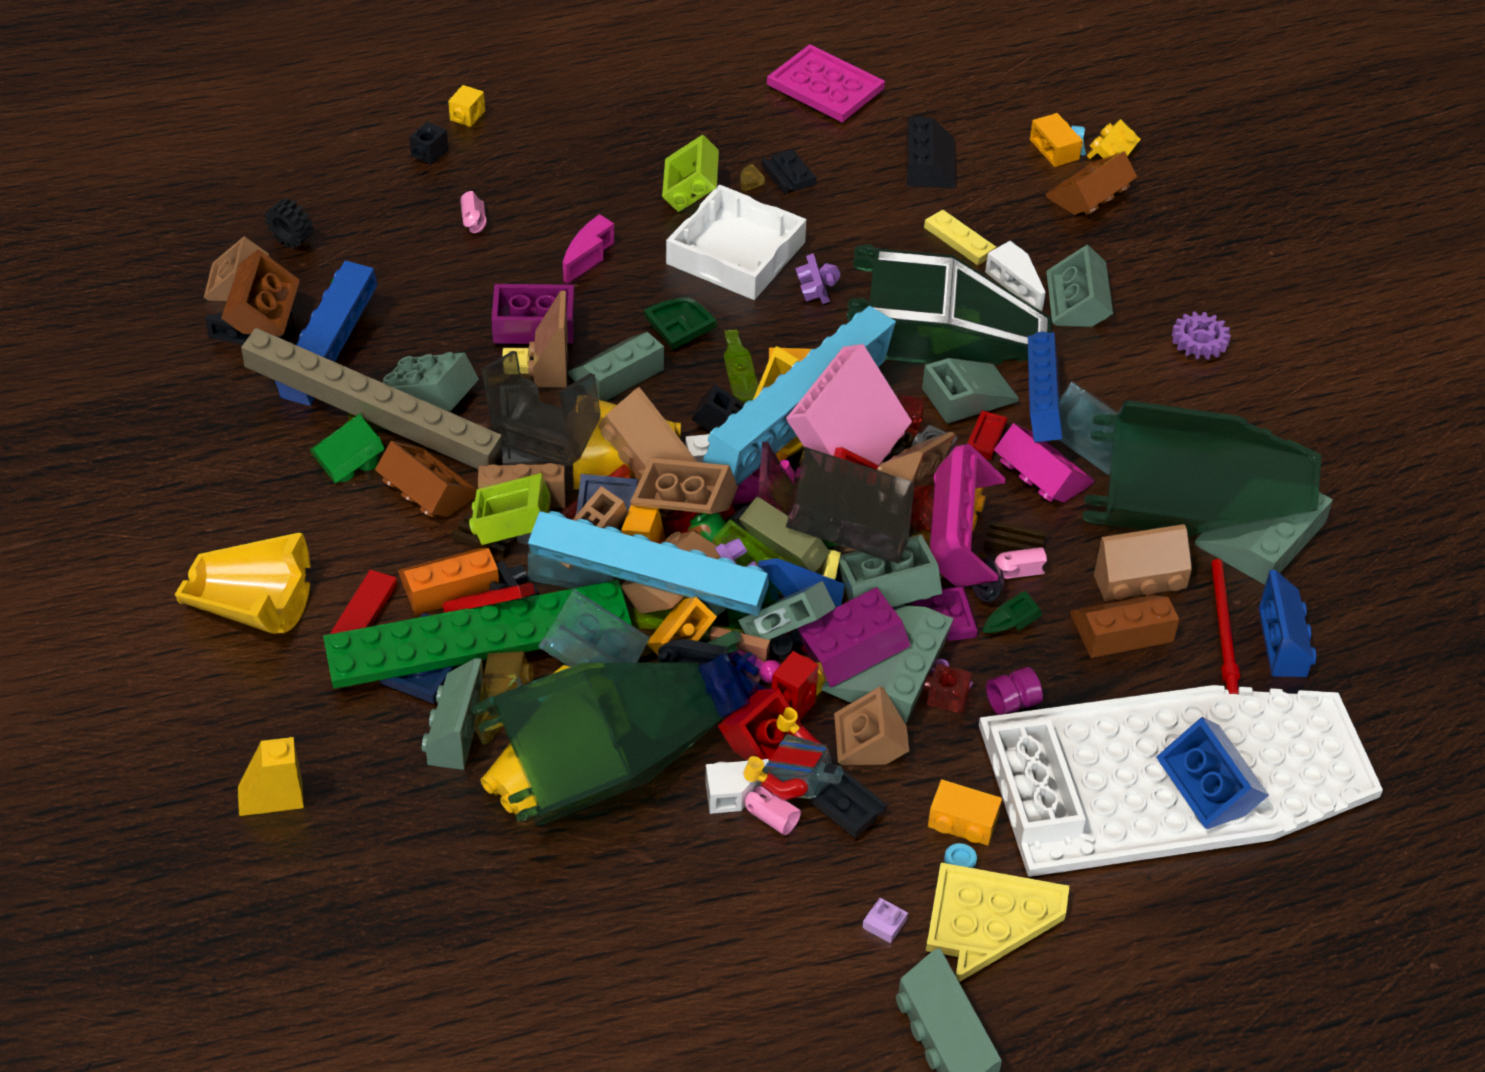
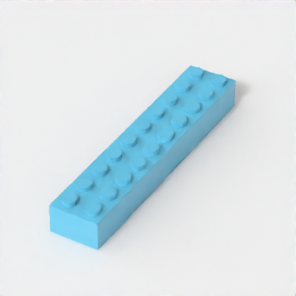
(764, 418)

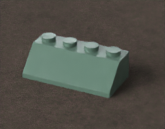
(945, 1019)

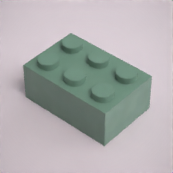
(910, 580)

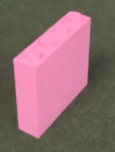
(850, 409)

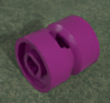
(1016, 691)

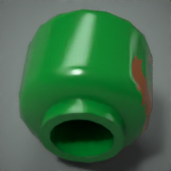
(707, 525)

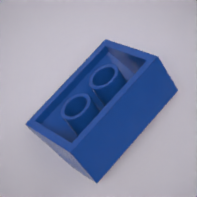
(1285, 628)
(1211, 774)

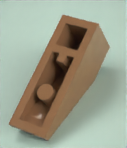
(603, 511)

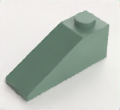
(789, 612)

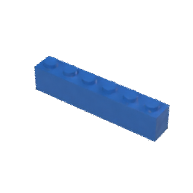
(334, 318)
(1044, 387)

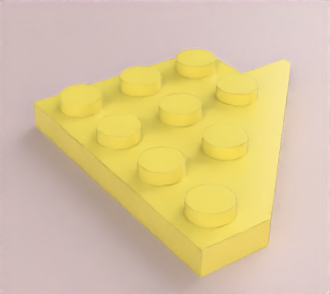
(990, 914)

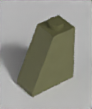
(769, 528)

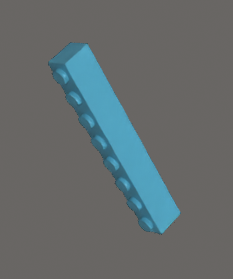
(649, 562)

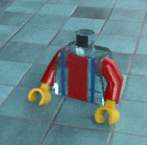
(797, 766)

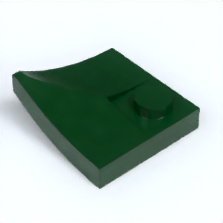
(679, 320)

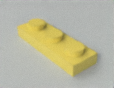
(959, 236)

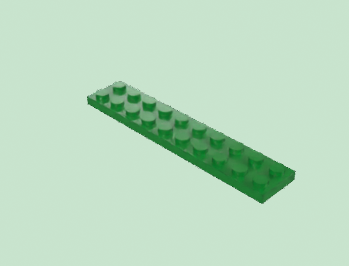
(454, 636)

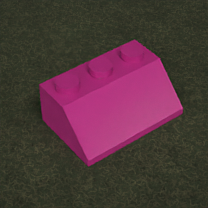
(1041, 465)

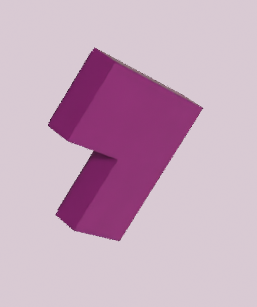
(955, 605)

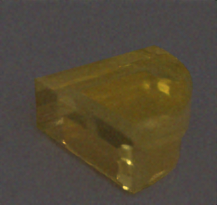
(751, 178)

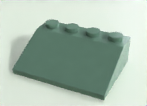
(1265, 544)
(906, 671)

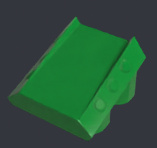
(349, 450)

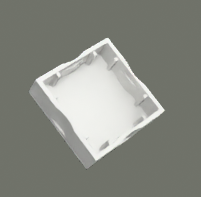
(736, 242)

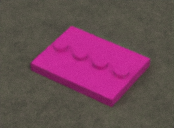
(825, 83)

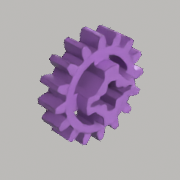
(1201, 335)

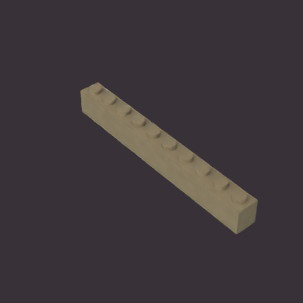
(372, 399)

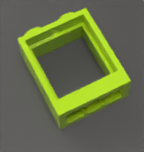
(696, 156)
(516, 508)

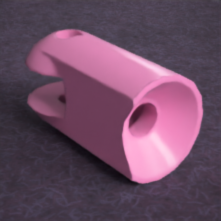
(473, 212)
(1022, 562)
(772, 810)

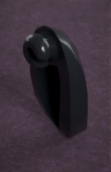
(989, 590)
(689, 652)

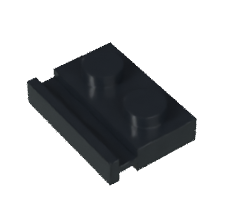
(788, 171)
(849, 804)

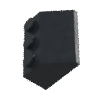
(929, 154)

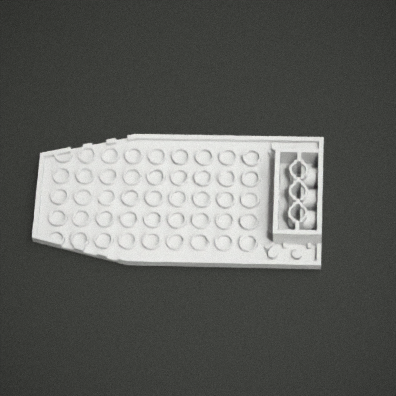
(1094, 795)

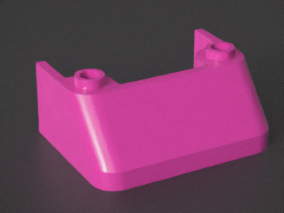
(953, 515)

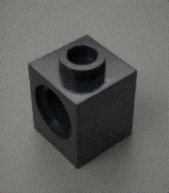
(428, 143)

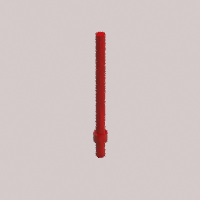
(1229, 670)

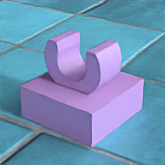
(885, 920)

